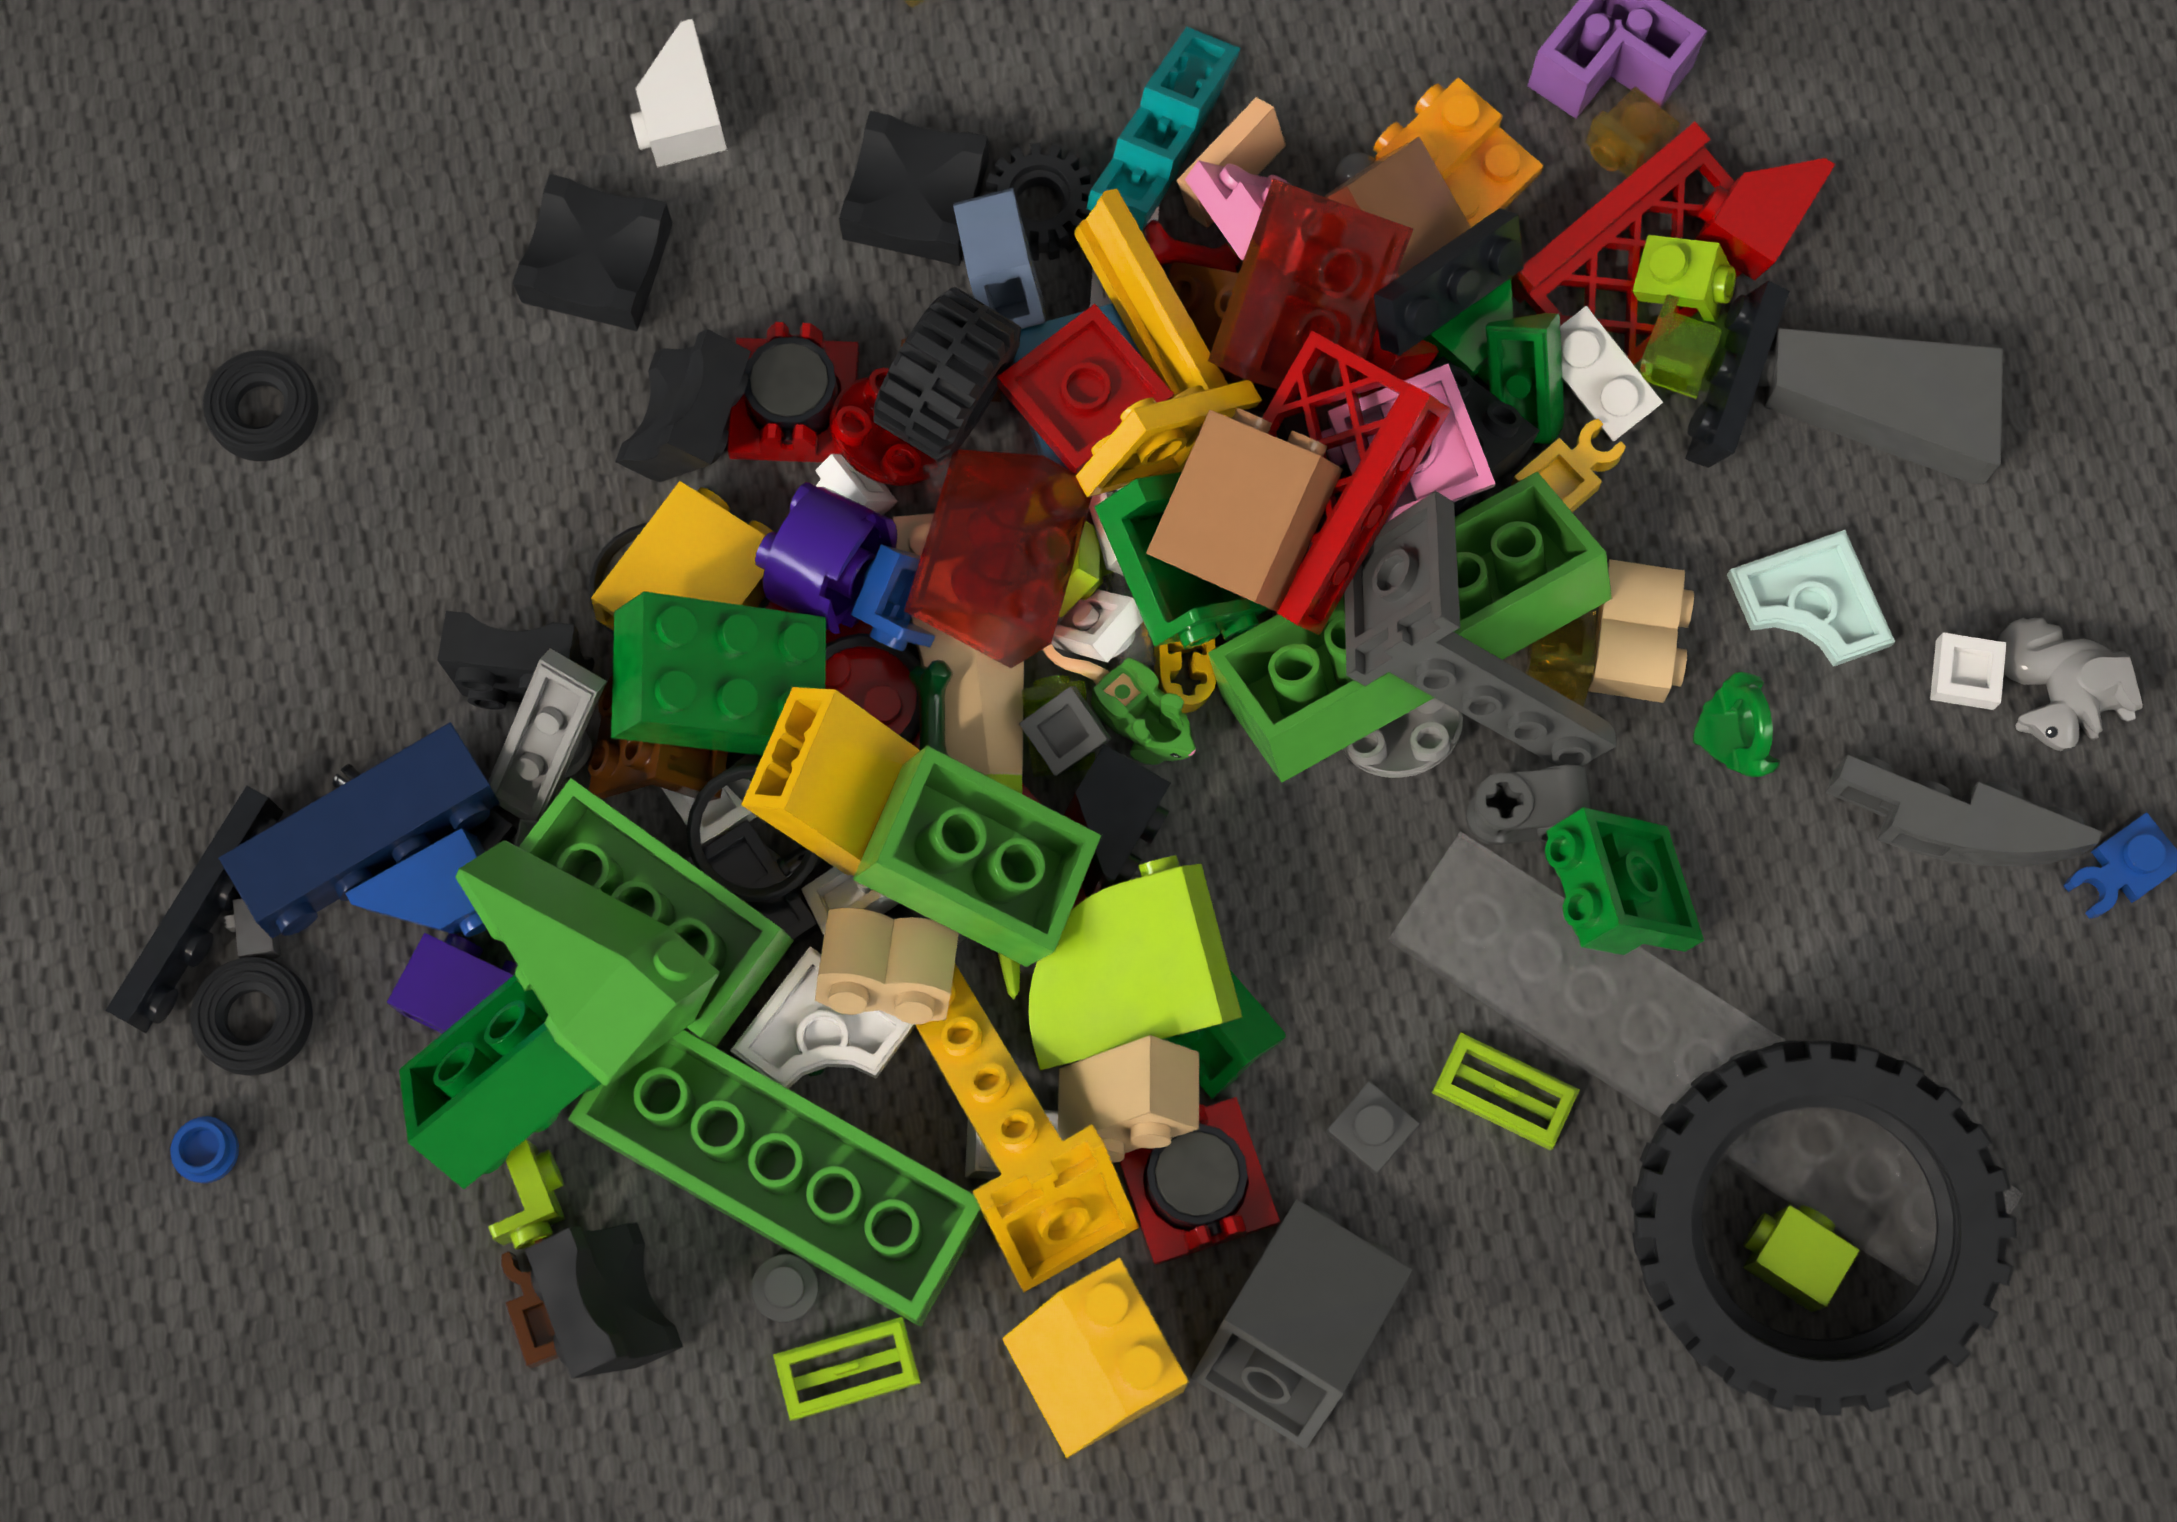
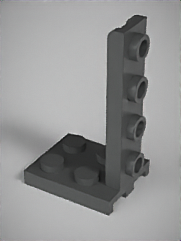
(1404, 623)

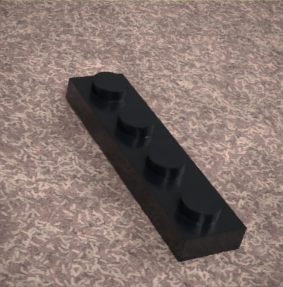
(184, 933)

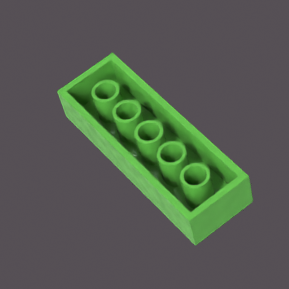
(1520, 577)
(787, 1171)

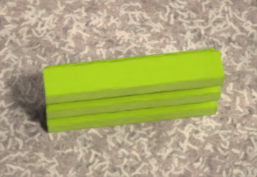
(1495, 1114)
(852, 1395)

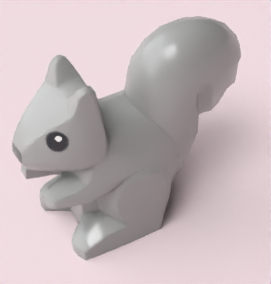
(2079, 678)

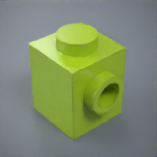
(1799, 1255)

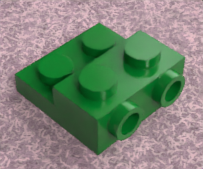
(1621, 883)

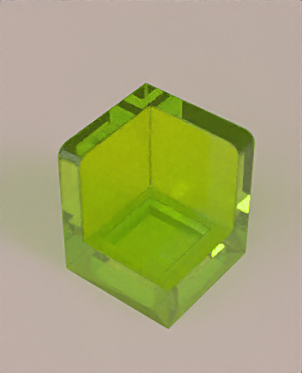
(1679, 351)

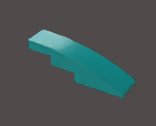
(1166, 123)

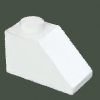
(678, 103)

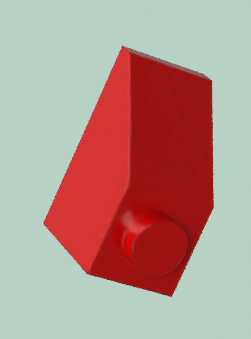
(1761, 212)

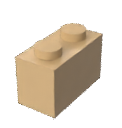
(1131, 1095)

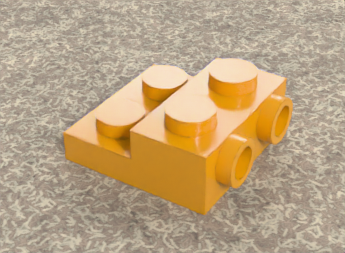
(1468, 147)

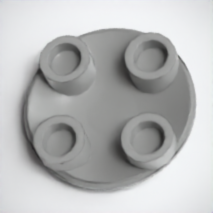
(1409, 742)

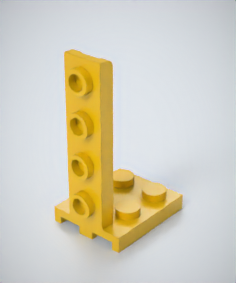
(1152, 434)
(1052, 1194)

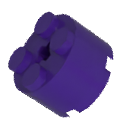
(822, 554)

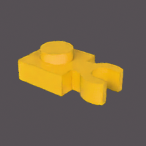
(1570, 470)

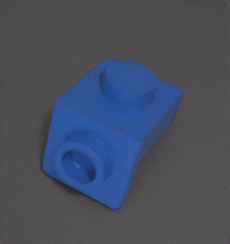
(885, 597)

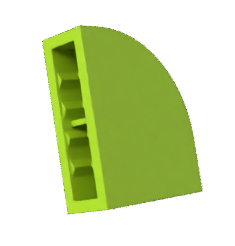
(1132, 967)

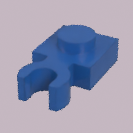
(2130, 861)

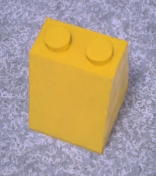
(1095, 1358)

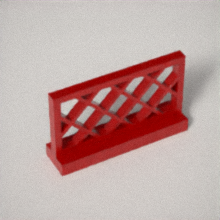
(1607, 220)
(1373, 487)

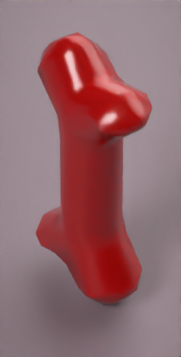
(1170, 250)

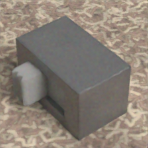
(250, 937)

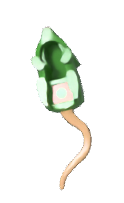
(1136, 708)

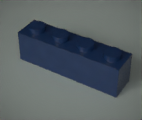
(359, 831)

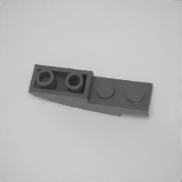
(1984, 828)

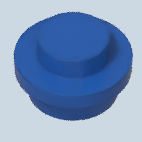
(204, 1150)

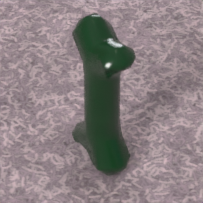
(931, 688)

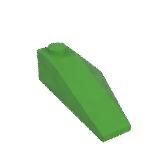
(599, 967)

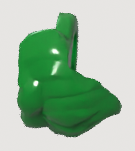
(1738, 726)

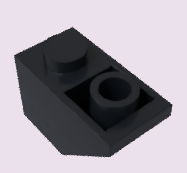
(1121, 805)

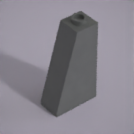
(1894, 394)

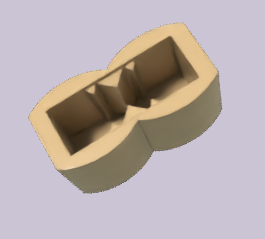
(1640, 632)
(886, 965)

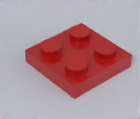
(1080, 385)

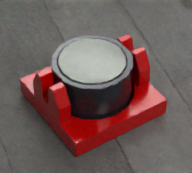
(790, 395)
(1199, 1186)

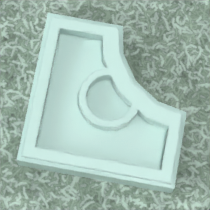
(1816, 593)

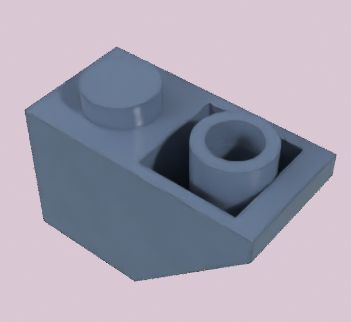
(1000, 257)

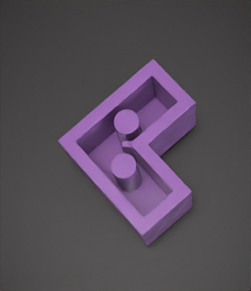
(1630, 40)

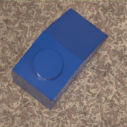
(426, 888)

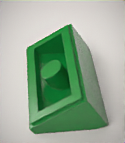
(1528, 370)

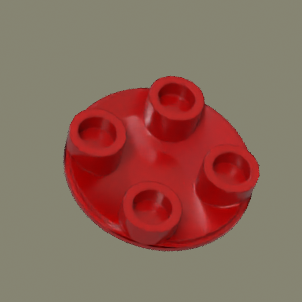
(866, 444)

